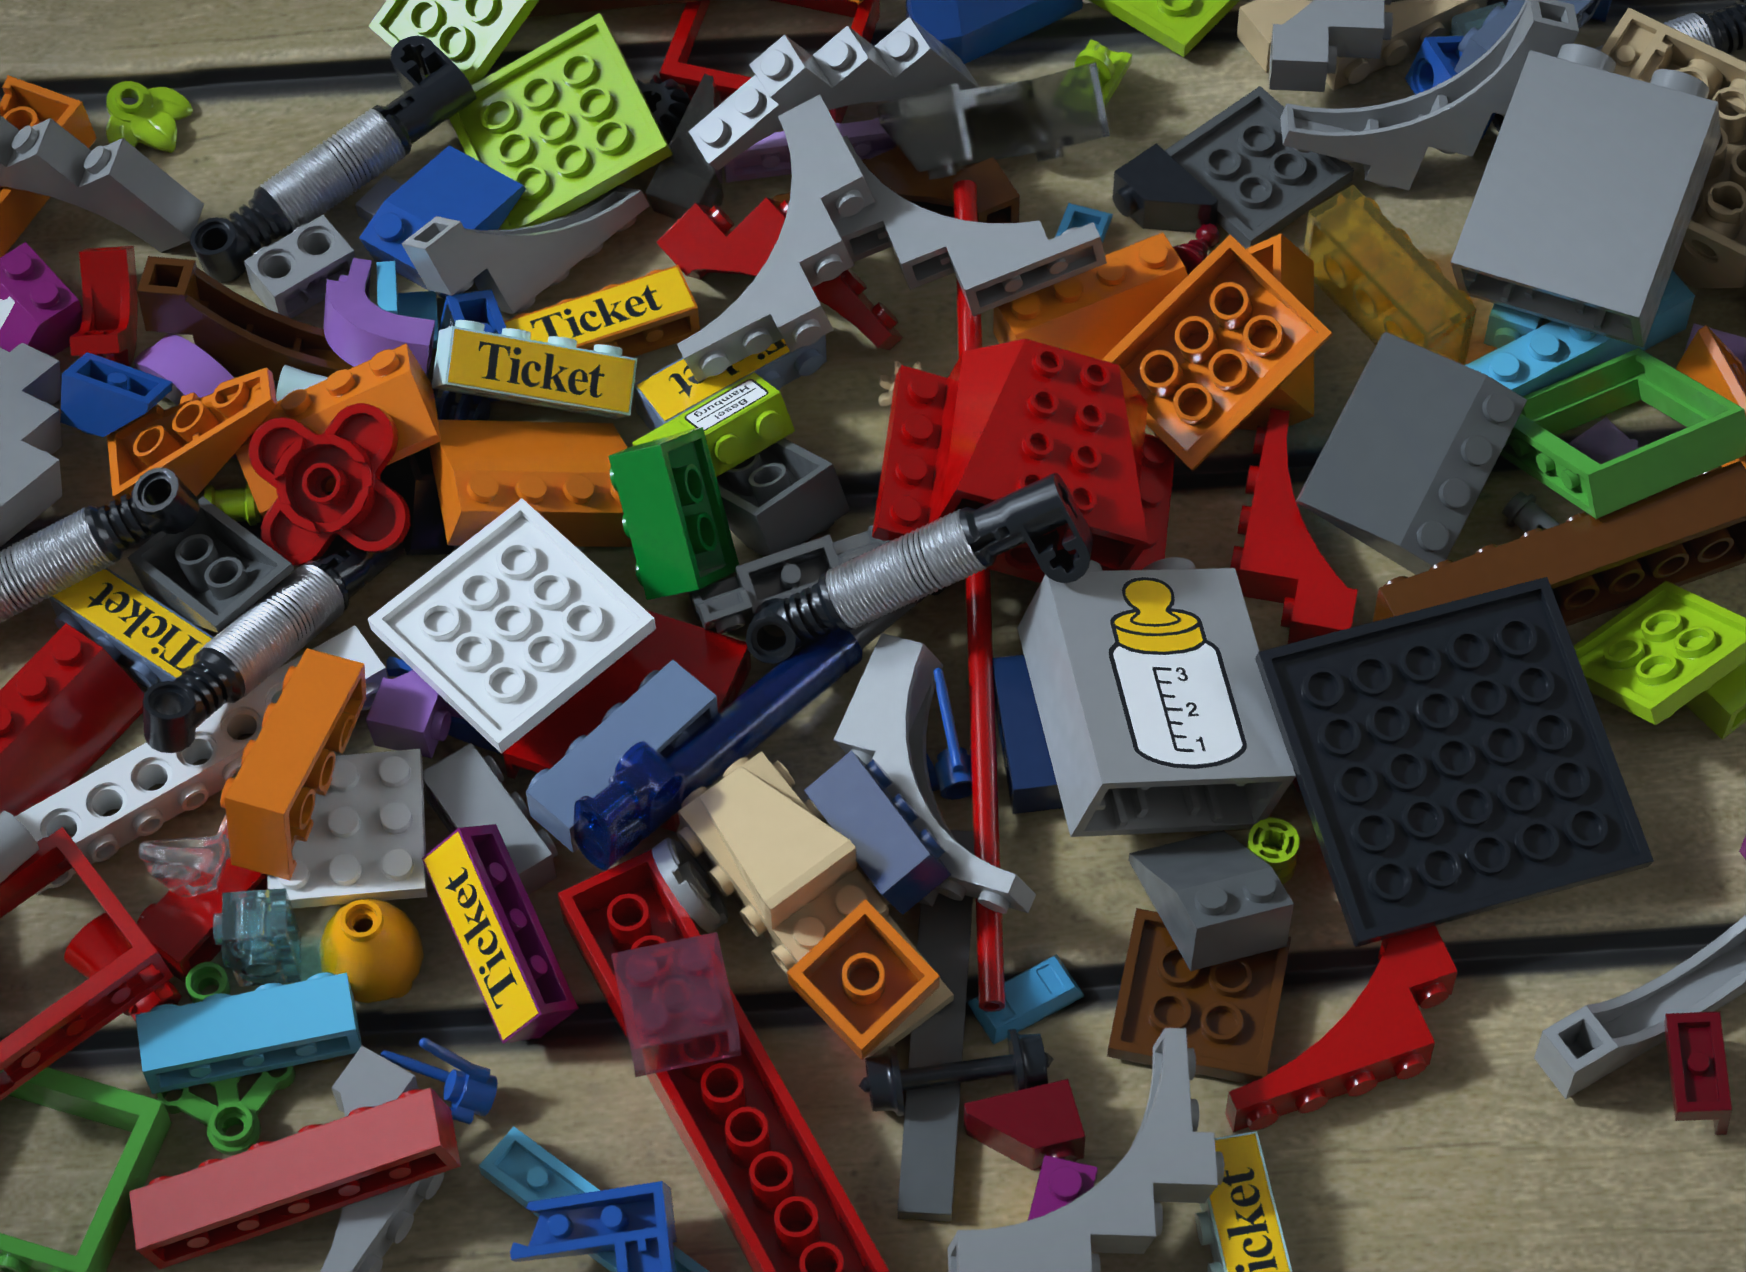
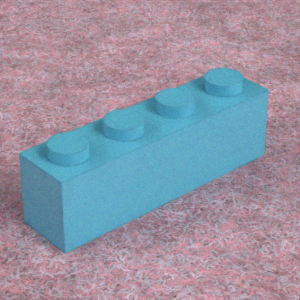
(248, 1032)

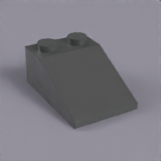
(781, 497)
(209, 569)
(1215, 898)

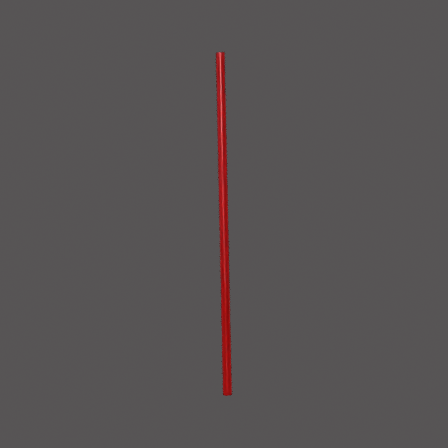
(981, 695)

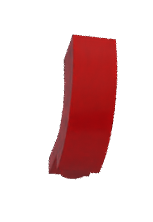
(108, 304)

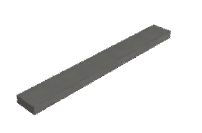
(933, 1111)

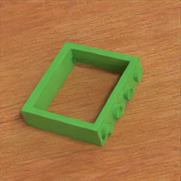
(1711, 439)
(110, 1106)

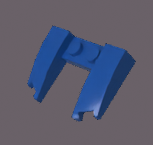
(626, 1220)

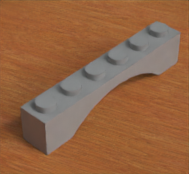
(1622, 1028)

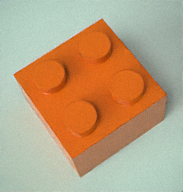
(863, 979)

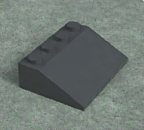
(1411, 453)

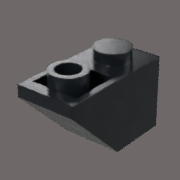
(416, 483)

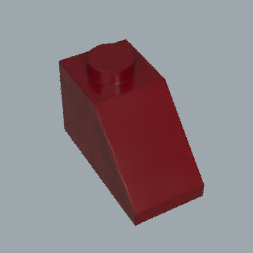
(1029, 1124)

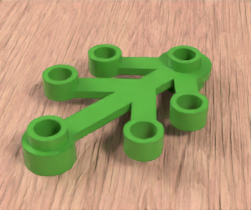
(230, 1109)

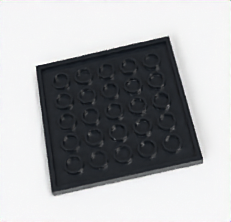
(1452, 761)

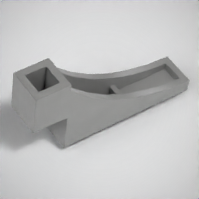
(1314, 38)
(518, 260)
(374, 1223)

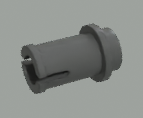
(1527, 514)

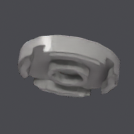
(689, 884)

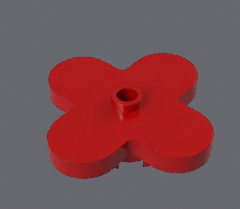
(300, 464)

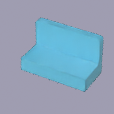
(408, 304)

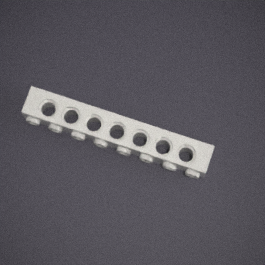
(187, 786)

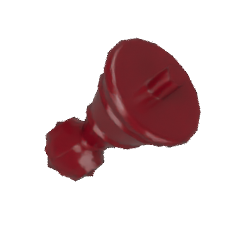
(1196, 250)

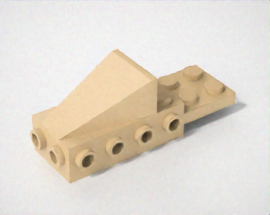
(784, 866)

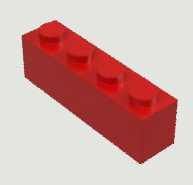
(184, 926)

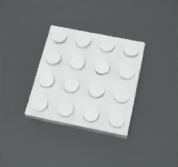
(511, 625)

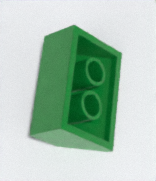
(673, 514)

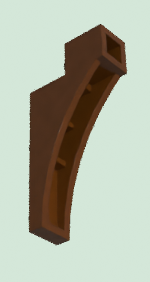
(995, 193)
(228, 326)

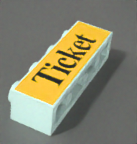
(534, 371)
(1242, 1213)

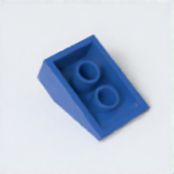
(446, 187)

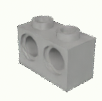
(296, 268)

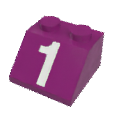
(35, 304)

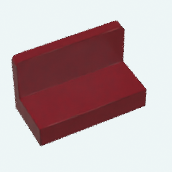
(1698, 1068)

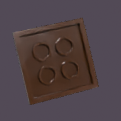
(1224, 1007)

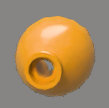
(375, 949)

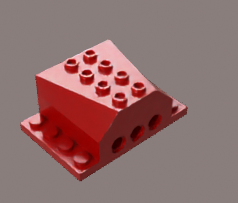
(1012, 420)

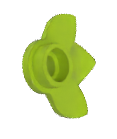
(149, 119)

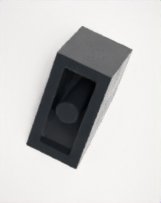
(1162, 194)

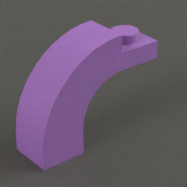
(361, 329)
(184, 365)

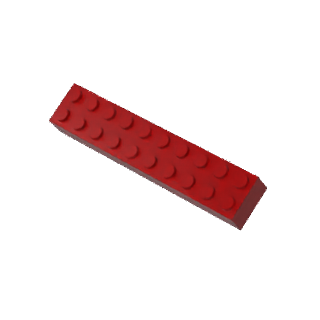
(730, 1110)

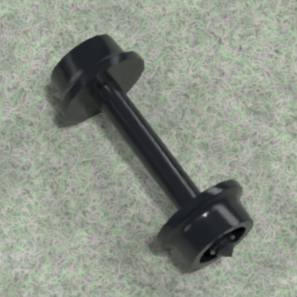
(886, 1082)

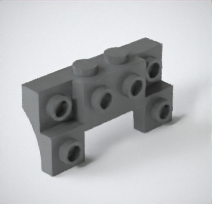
(774, 576)

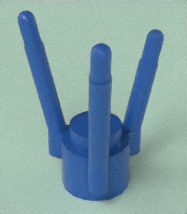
(953, 770)
(468, 1090)

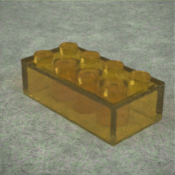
(1384, 278)

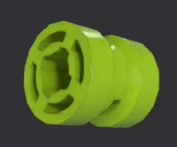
(1278, 833)

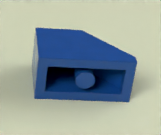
(107, 395)

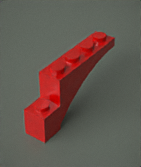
(705, 244)
(1278, 551)
(1371, 1043)

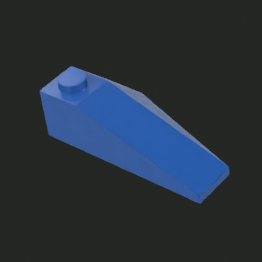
(983, 26)

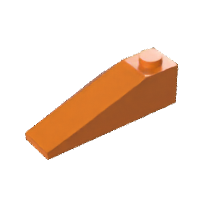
(193, 436)

